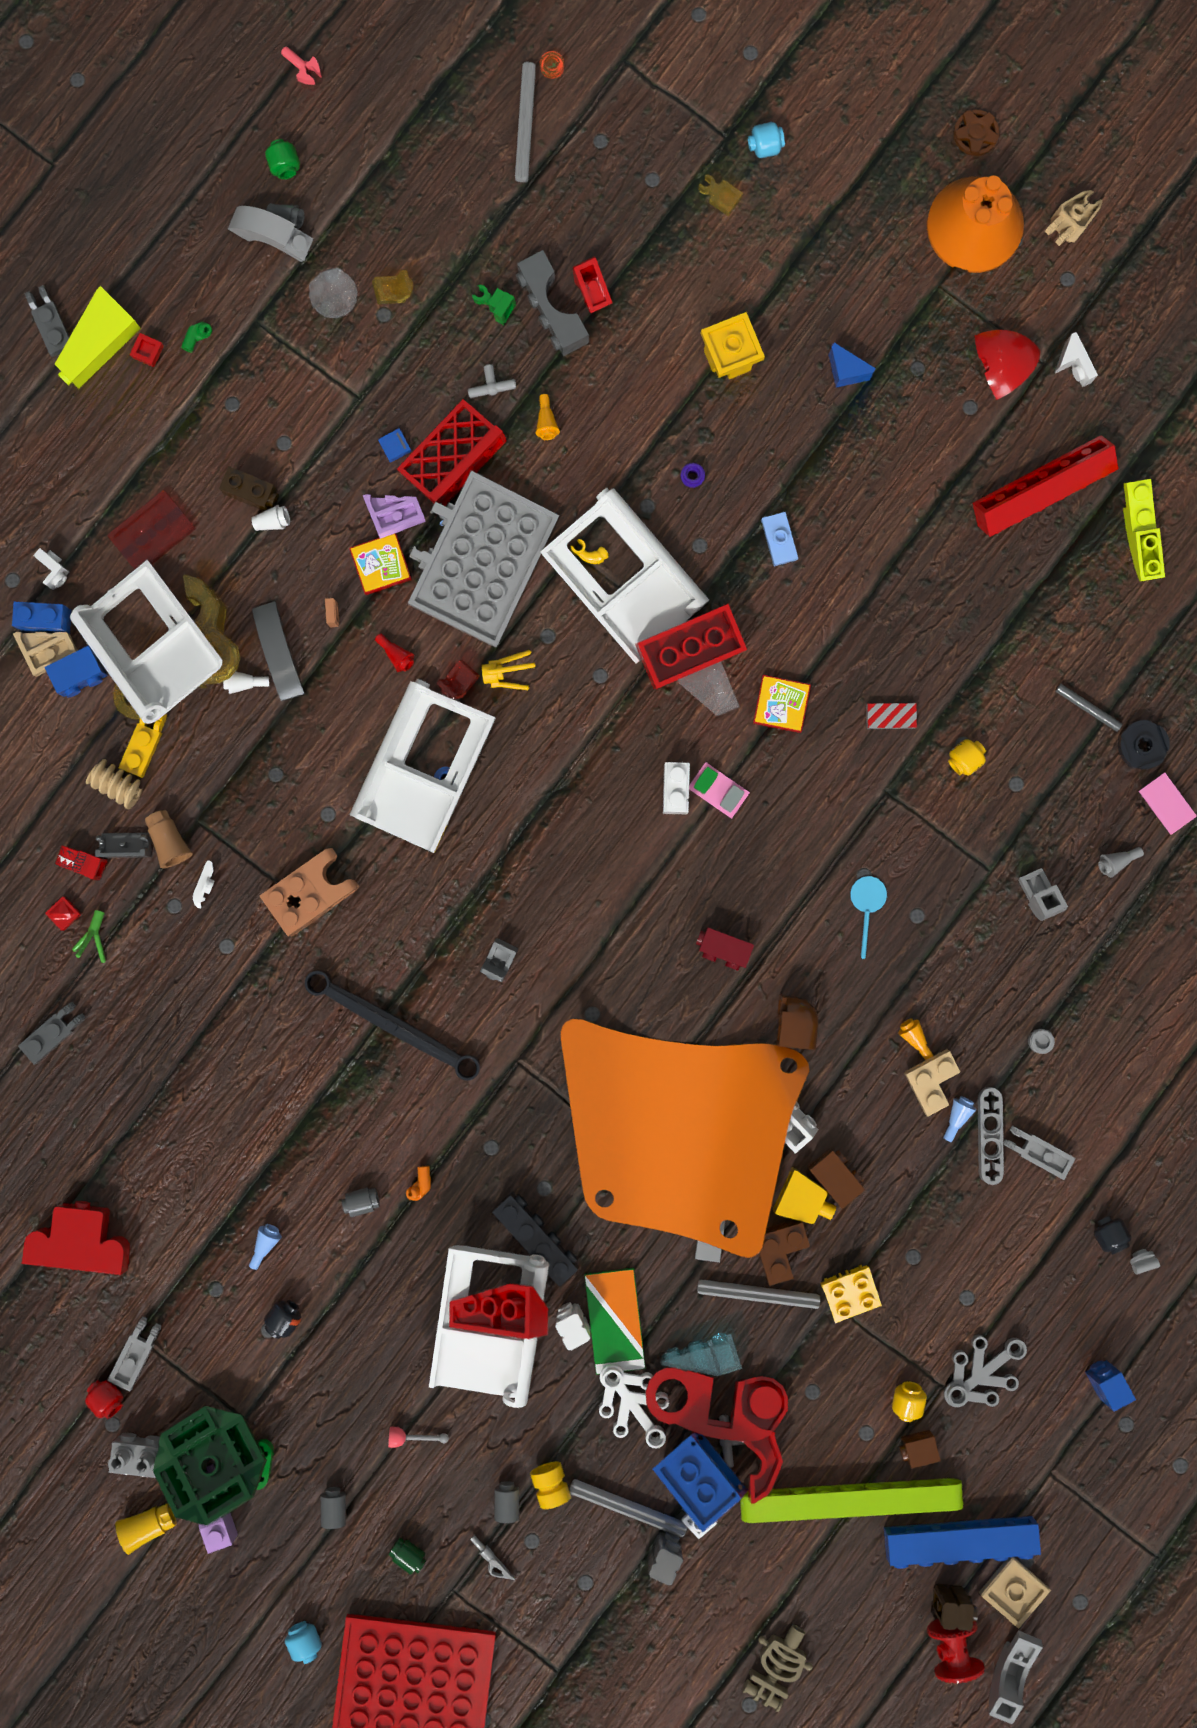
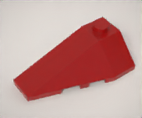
(504, 1311)

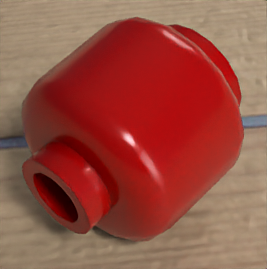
(104, 1399)

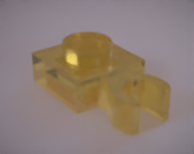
(723, 196)

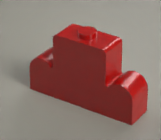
(78, 1241)

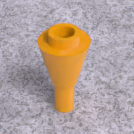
(546, 425)
(913, 1034)

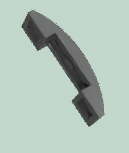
(277, 651)

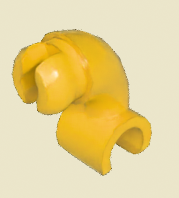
(594, 557)

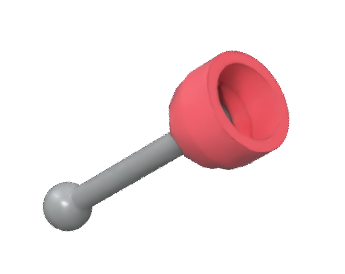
(398, 1437)

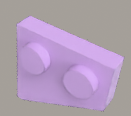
(393, 513)

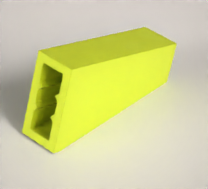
(95, 339)

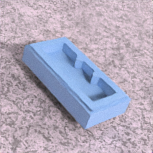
(779, 539)

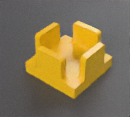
(732, 346)

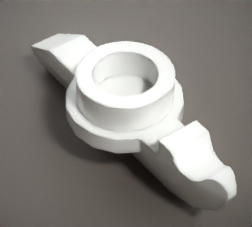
(204, 884)

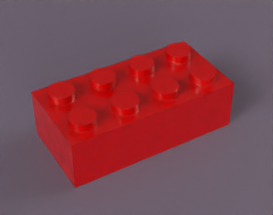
(691, 646)

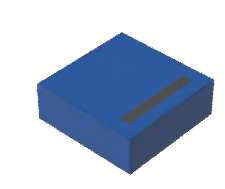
(394, 445)

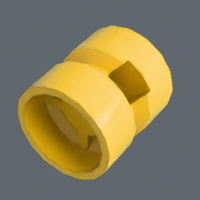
(551, 1488)

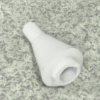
(242, 681)

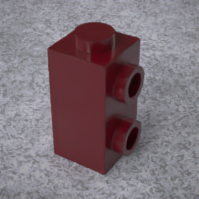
(725, 947)

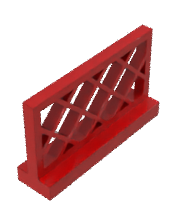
(472, 461)

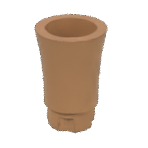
(167, 839)

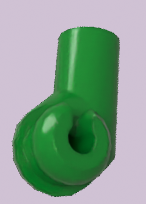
(196, 333)

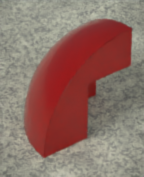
(1006, 358)

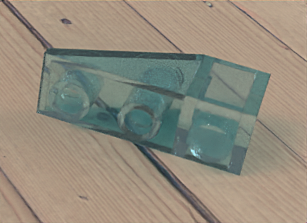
(709, 1357)

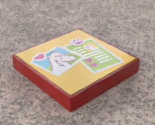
(380, 564)
(781, 704)

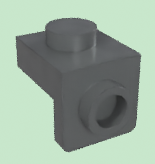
(499, 960)

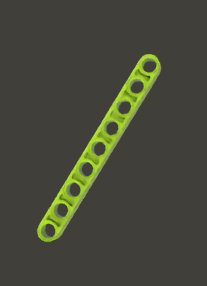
(855, 1500)

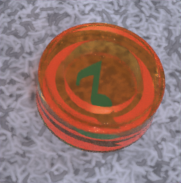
(552, 64)

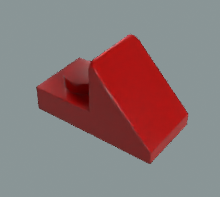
(592, 284)

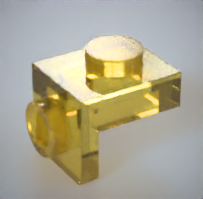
(393, 288)

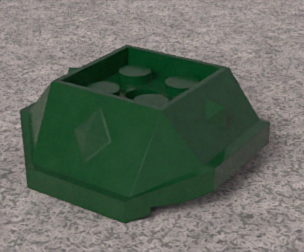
(183, 1462)

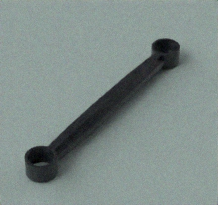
(392, 1025)

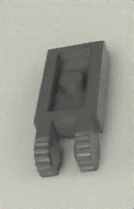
(48, 322)
(50, 1034)

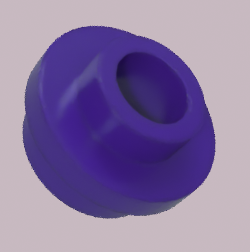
(698, 470)

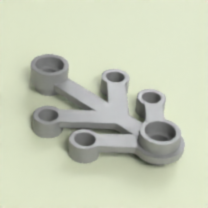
(982, 1374)

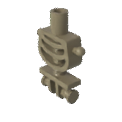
(789, 1659)

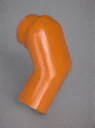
(421, 1186)

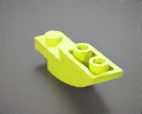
(1141, 530)

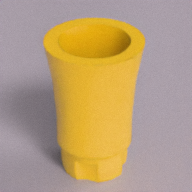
(144, 1527)

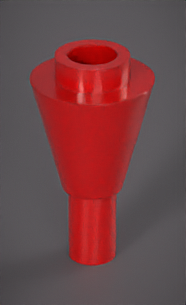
(399, 657)

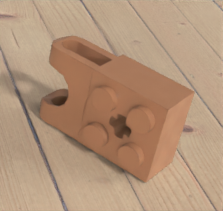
(314, 890)

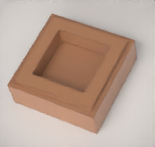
(332, 612)

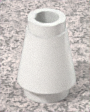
(272, 519)

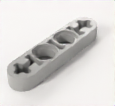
(990, 1135)

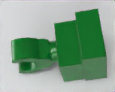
(500, 304)

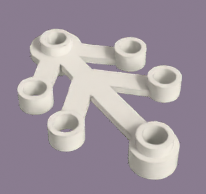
(630, 1401)

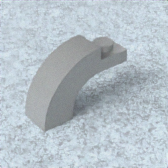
(272, 229)
(1010, 1676)

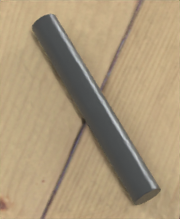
(1088, 707)

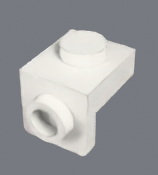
(58, 574)

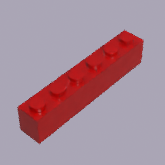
(1045, 486)

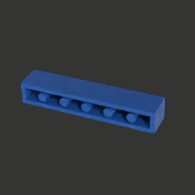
(962, 1541)

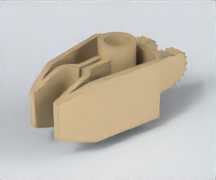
(1073, 217)

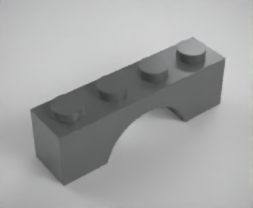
(566, 329)

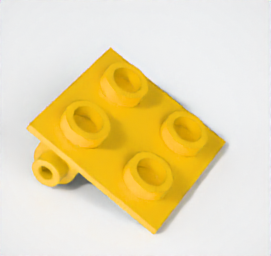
(851, 1293)

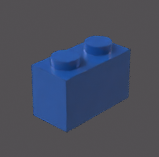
(41, 617)
(76, 672)
(1110, 1385)

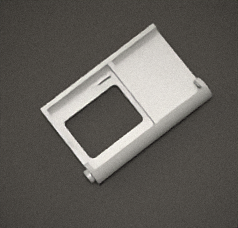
(164, 670)
(405, 799)

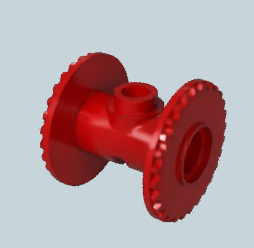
(952, 1651)

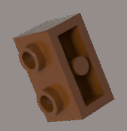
(836, 1178)

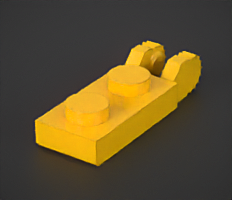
(142, 747)

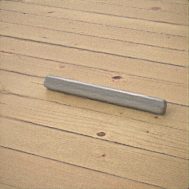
(525, 122)
(758, 1294)
(628, 1508)

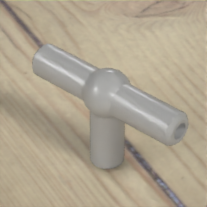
(492, 386)
(727, 1445)

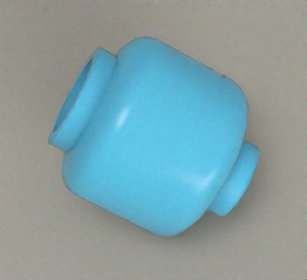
(766, 140)
(303, 1642)

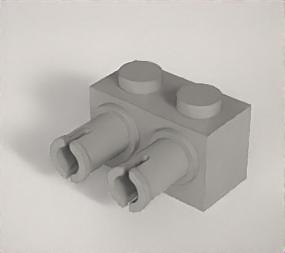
(133, 1455)

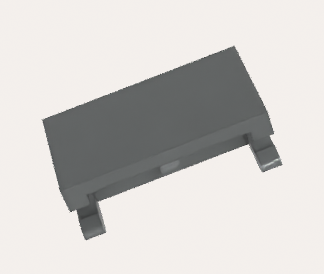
(124, 845)

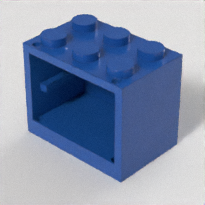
(700, 1480)

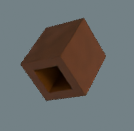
(919, 1449)

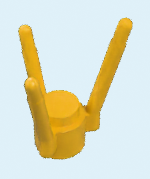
(494, 671)

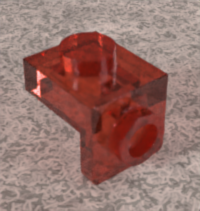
(458, 680)

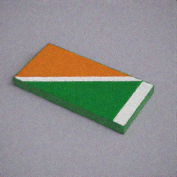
(615, 1319)

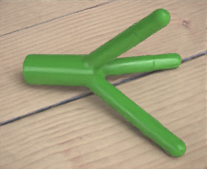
(93, 930)

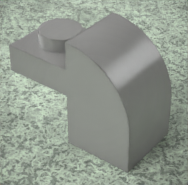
(1043, 898)

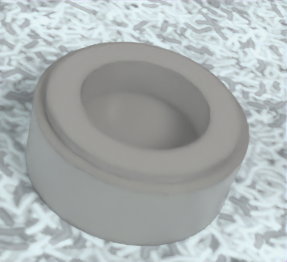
(1041, 1041)

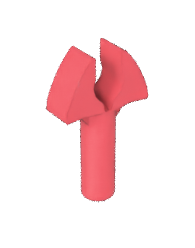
(302, 65)

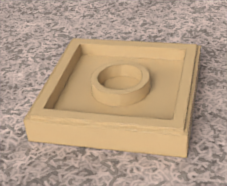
(1014, 1591)

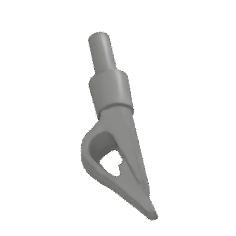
(493, 1561)

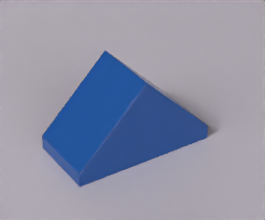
(847, 367)

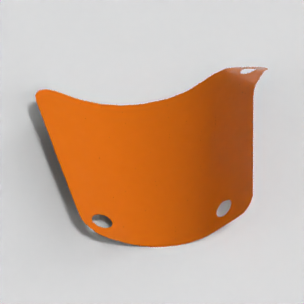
(680, 1130)

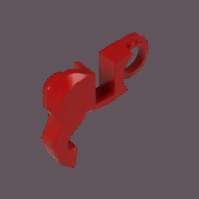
(755, 1414)

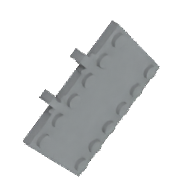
(481, 558)

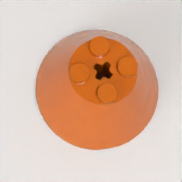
(975, 224)

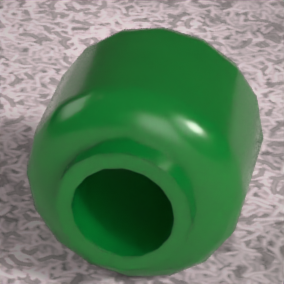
(282, 159)

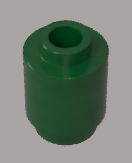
(407, 1556)

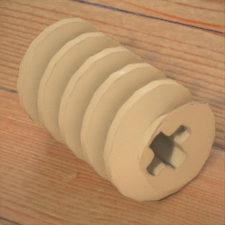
(114, 784)

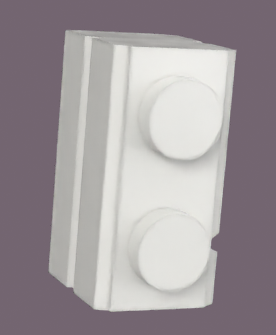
(676, 788)
(572, 1325)

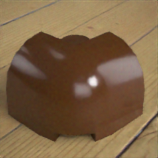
(797, 1023)

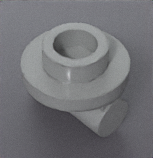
(1144, 1261)

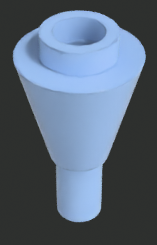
(961, 1111)
(266, 1240)

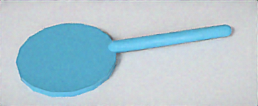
(868, 896)

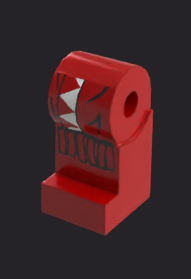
(81, 862)

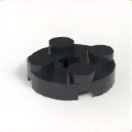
(1136, 757)

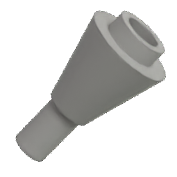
(1113, 863)

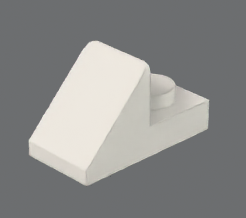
(1077, 357)

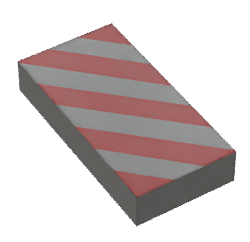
(891, 716)

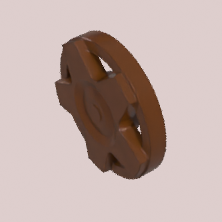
(976, 132)

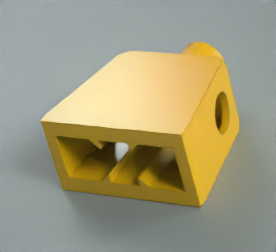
(803, 1199)

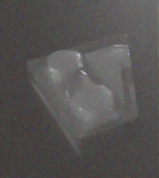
(712, 689)

